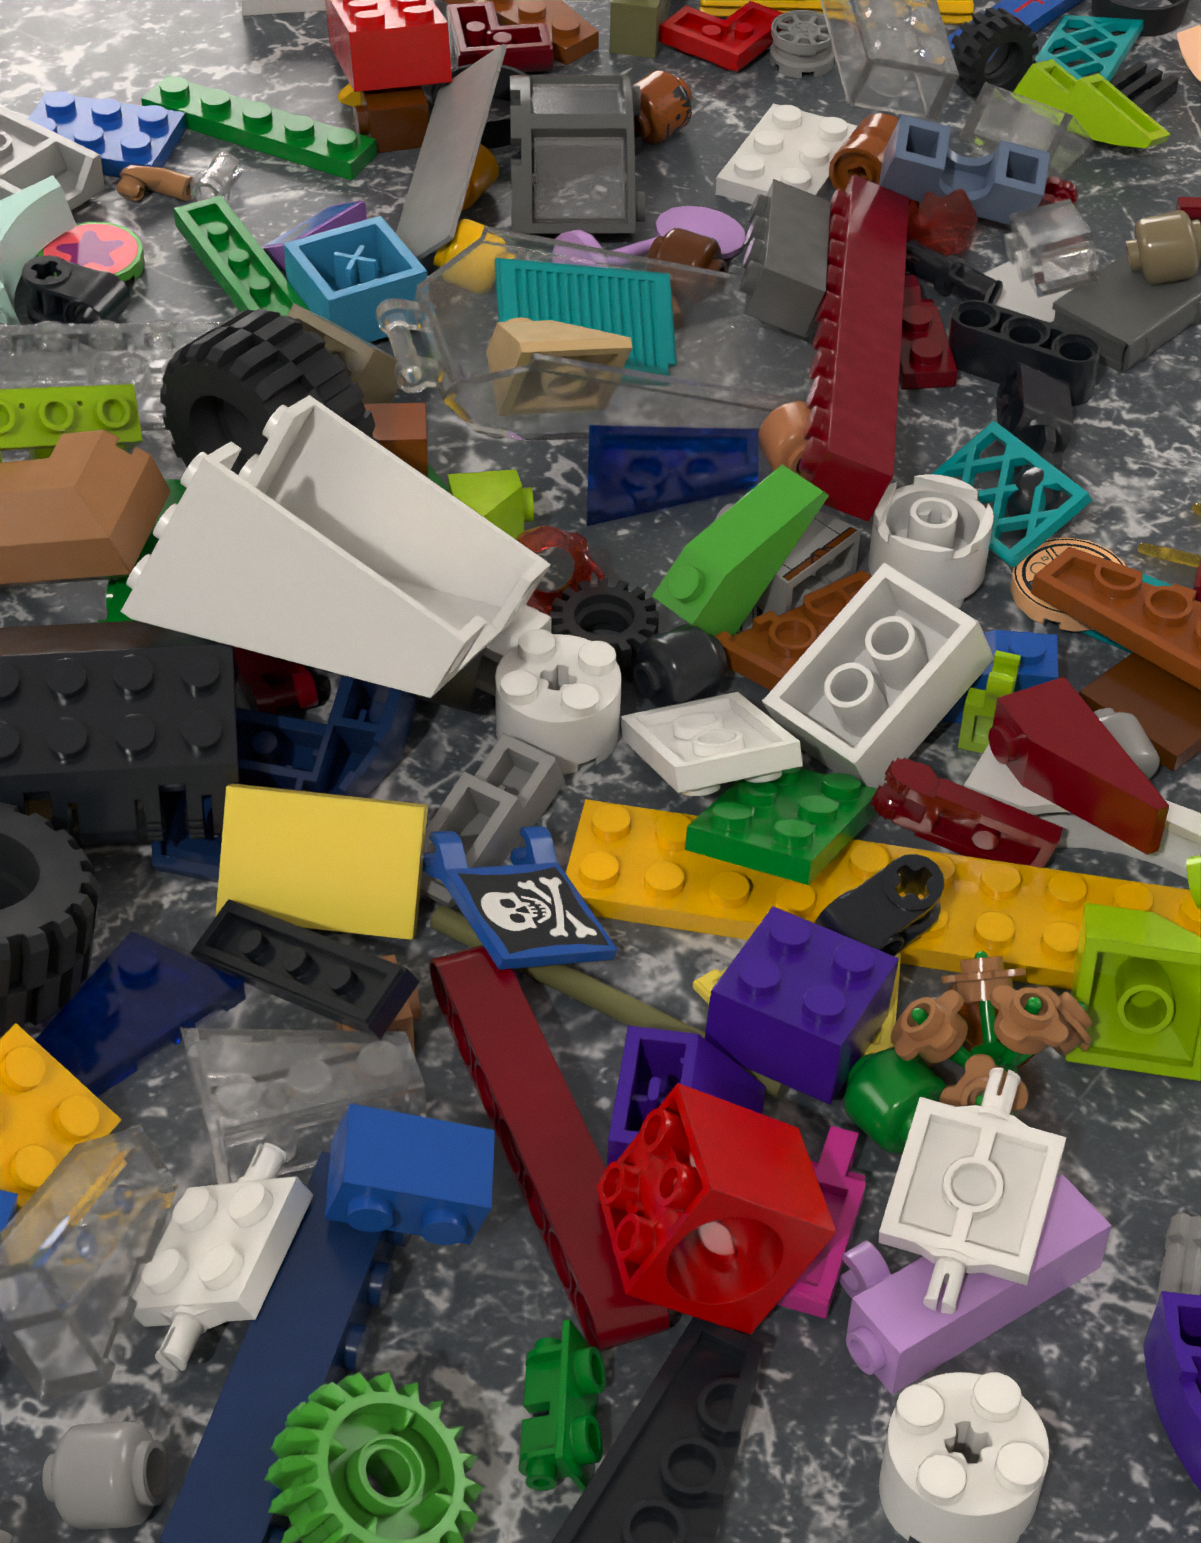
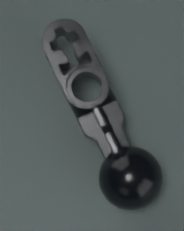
(1039, 414)

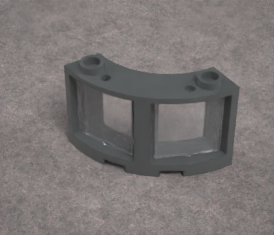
(581, 154)

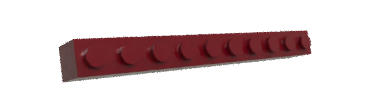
(858, 350)

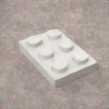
(786, 148)
(711, 743)

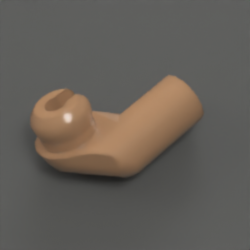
(156, 179)

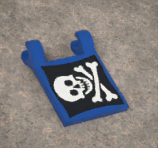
(521, 910)

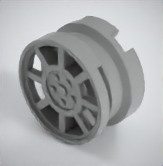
(801, 45)

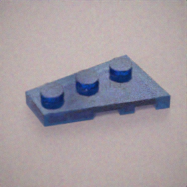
(664, 467)
(132, 1009)

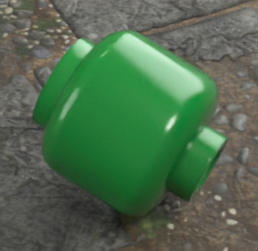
(885, 1095)

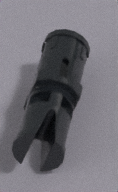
(951, 274)

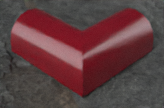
(477, 33)

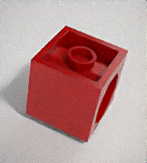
(714, 1210)

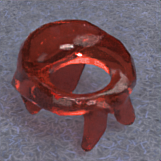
(943, 222)
(549, 536)

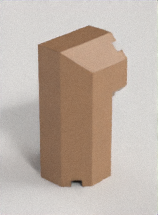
(77, 511)

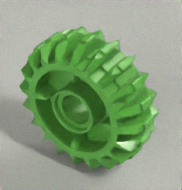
(377, 1432)

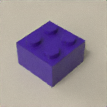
(800, 1004)

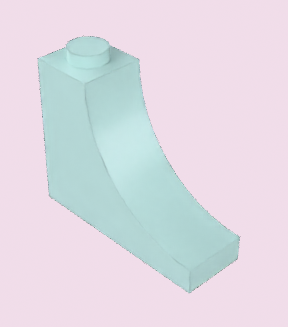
(26, 226)

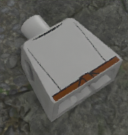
(819, 558)

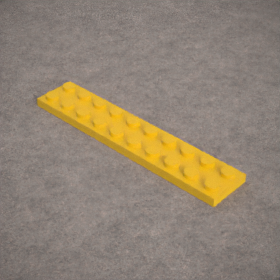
(636, 870)

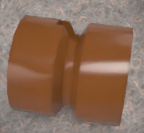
(863, 151)

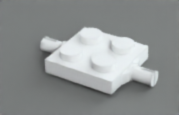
(972, 1190)
(220, 1254)

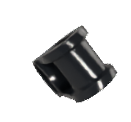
(76, 293)
(878, 913)

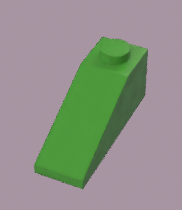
(740, 553)

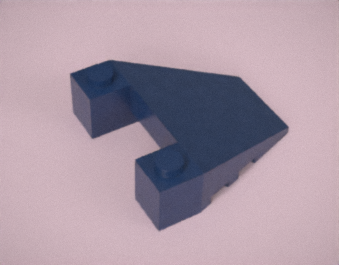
(283, 752)

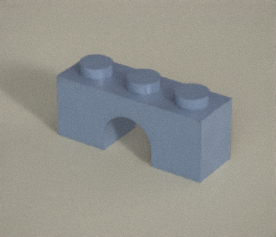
(996, 184)

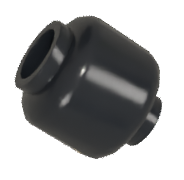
(679, 666)

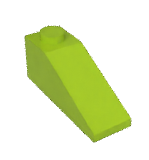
(495, 497)

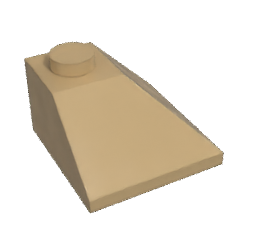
(520, 337)

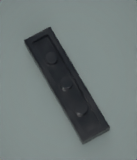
(306, 968)

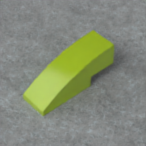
(1095, 105)

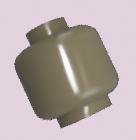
(1165, 247)

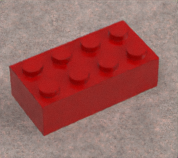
(389, 42)

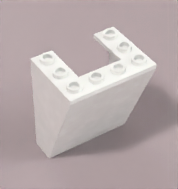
(332, 558)

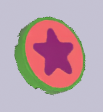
(101, 248)

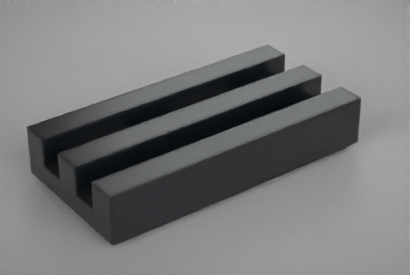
(1136, 80)

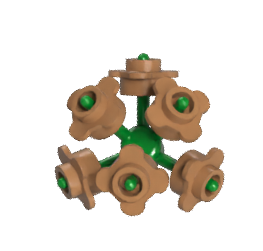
(1024, 1025)

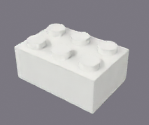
(879, 677)

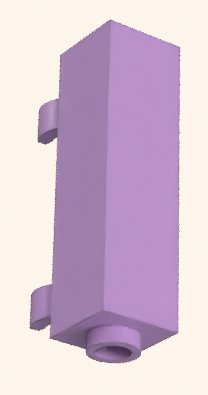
(904, 1340)

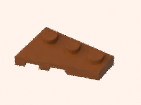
(779, 641)

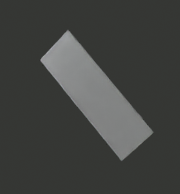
(448, 156)

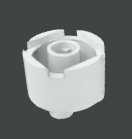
(933, 535)
(560, 697)
(963, 1460)

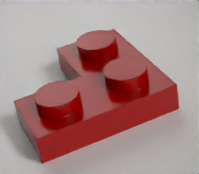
(724, 42)

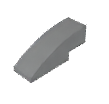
(493, 805)

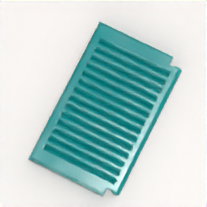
(595, 298)

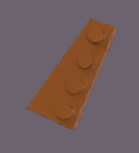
(568, 31)
(1114, 601)

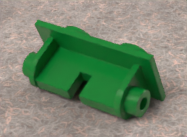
(566, 1382)

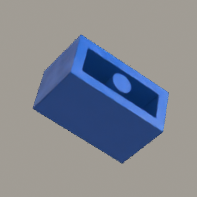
(410, 1175)

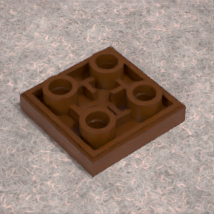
(1159, 701)

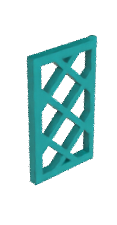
(1089, 28)
(1039, 523)

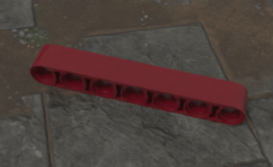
(541, 1140)

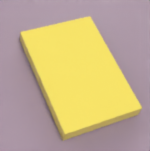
(324, 859)

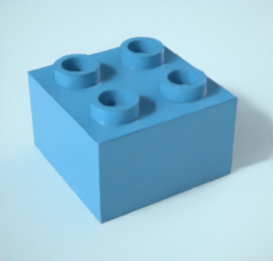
(351, 272)

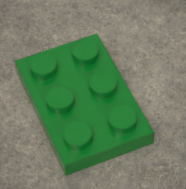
(784, 824)

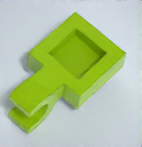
(981, 704)

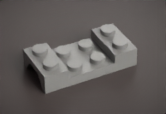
(35, 153)

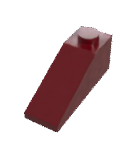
(1074, 761)

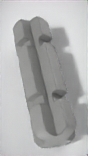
(1182, 1257)

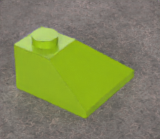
(1139, 991)

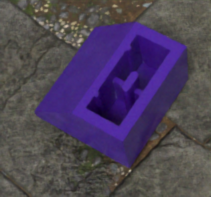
(658, 1061)

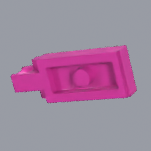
(844, 1197)

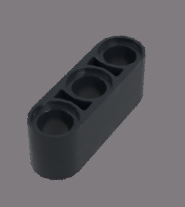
(992, 338)

